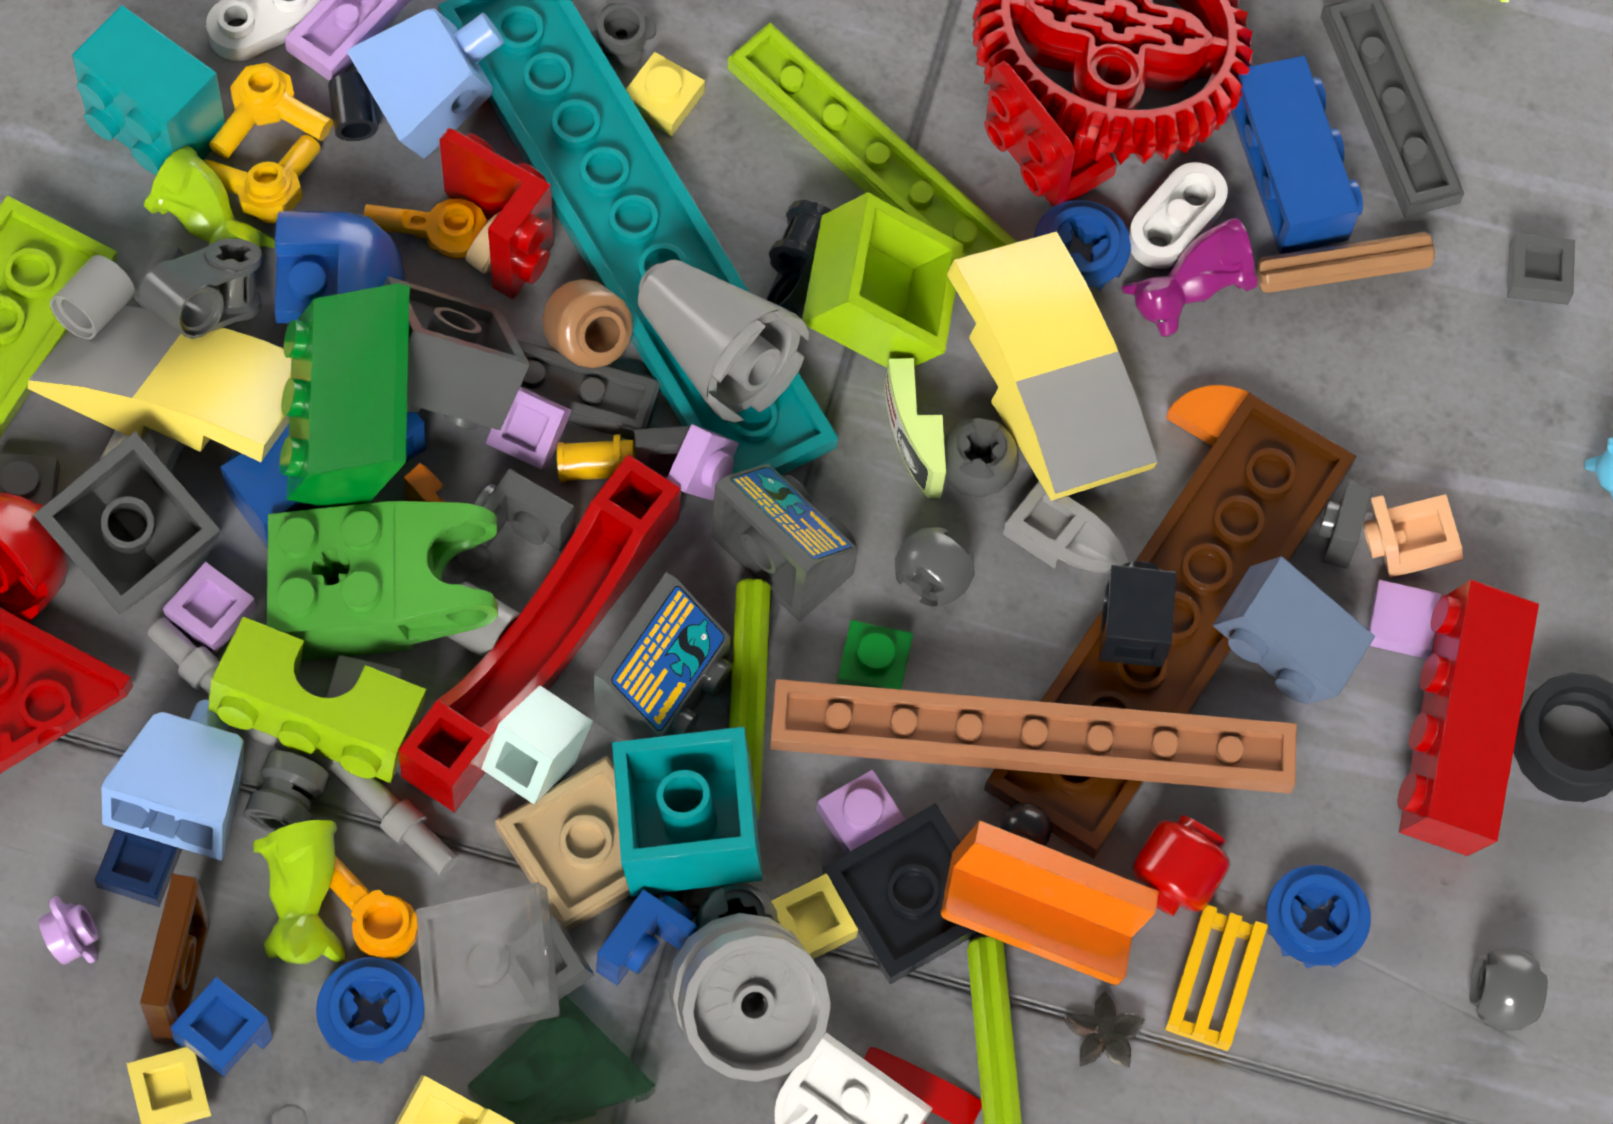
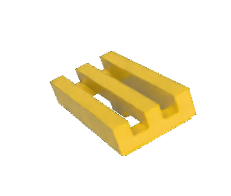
(1232, 927)

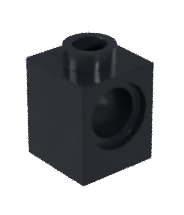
(1137, 614)

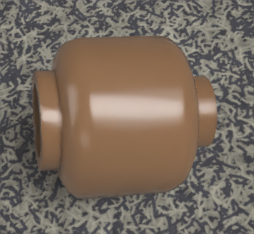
(587, 323)

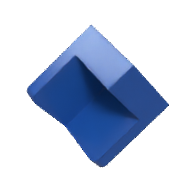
(221, 1027)

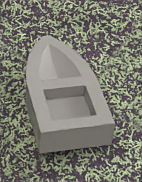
(1064, 533)

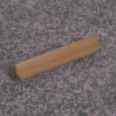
(1345, 262)

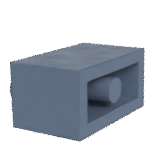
(1293, 631)

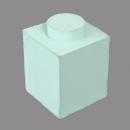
(536, 744)

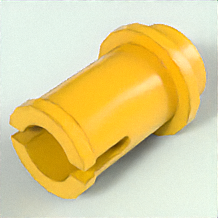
(592, 459)

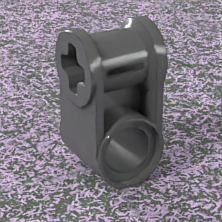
(203, 291)

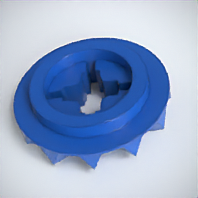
(1095, 225)
(1311, 888)
(373, 980)

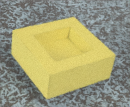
(665, 93)
(816, 916)
(169, 1088)

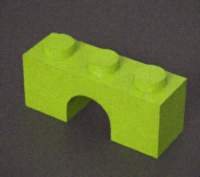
(359, 729)

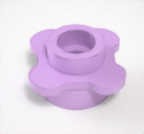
(69, 931)

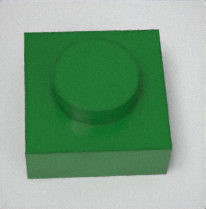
(874, 656)

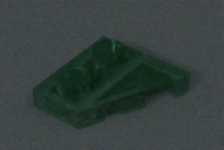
(559, 1073)

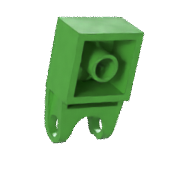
(373, 575)

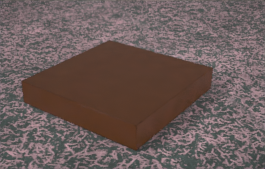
(175, 957)

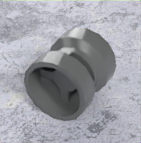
(287, 791)

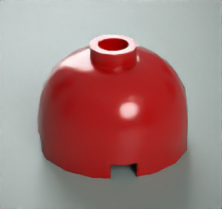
(30, 559)

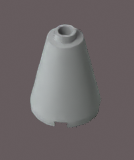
(723, 337)

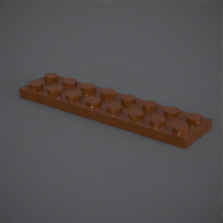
(1240, 508)

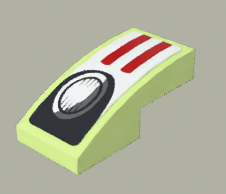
(917, 436)

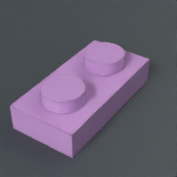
(334, 28)

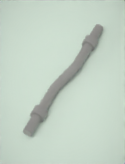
(400, 819)

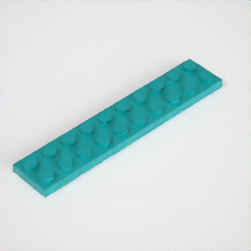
(622, 203)

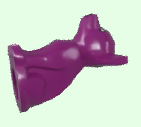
(1205, 267)

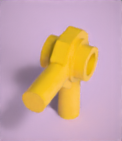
(265, 97)
(269, 185)

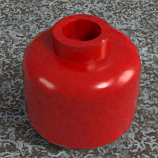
(1182, 864)

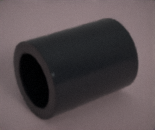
(352, 107)

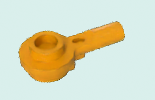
(447, 227)
(381, 923)

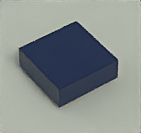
(137, 867)

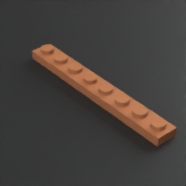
(1034, 736)

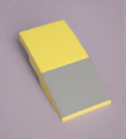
(1053, 365)
(152, 377)

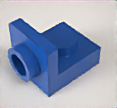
(632, 940)

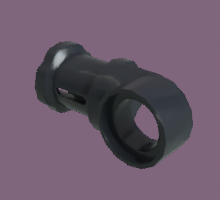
(794, 255)

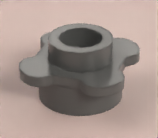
(628, 20)

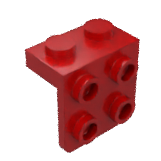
(1036, 142)
(523, 228)

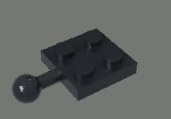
(900, 881)

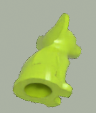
(199, 200)
(299, 876)

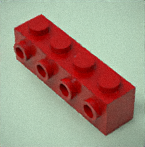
(1467, 718)

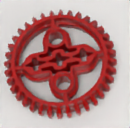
(1113, 56)

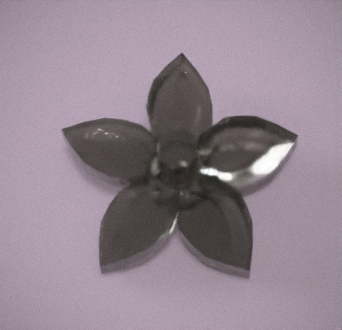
(1105, 1032)

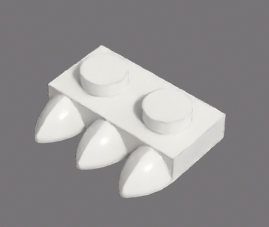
(845, 1091)

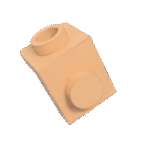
(1413, 535)

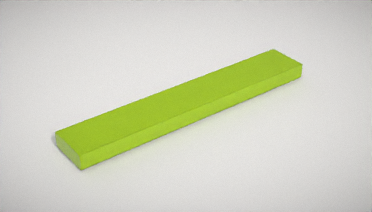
(859, 140)

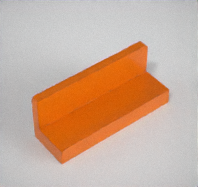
(1045, 902)

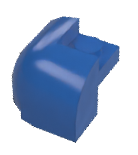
(329, 256)

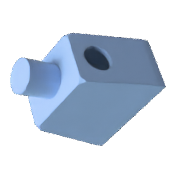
(427, 74)
(178, 782)

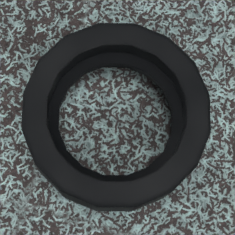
(1538, 763)

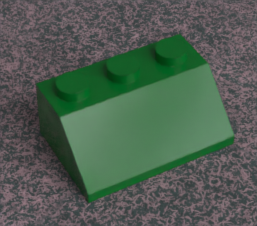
(346, 396)

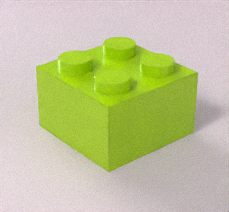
(881, 282)

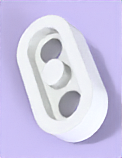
(264, 27)
(1173, 218)

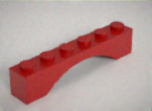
(593, 571)

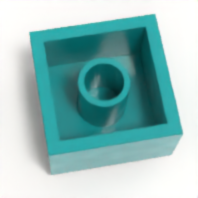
(146, 91)
(687, 811)

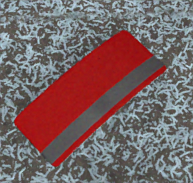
(948, 1101)

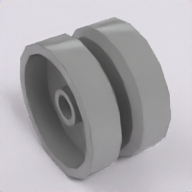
(756, 1035)

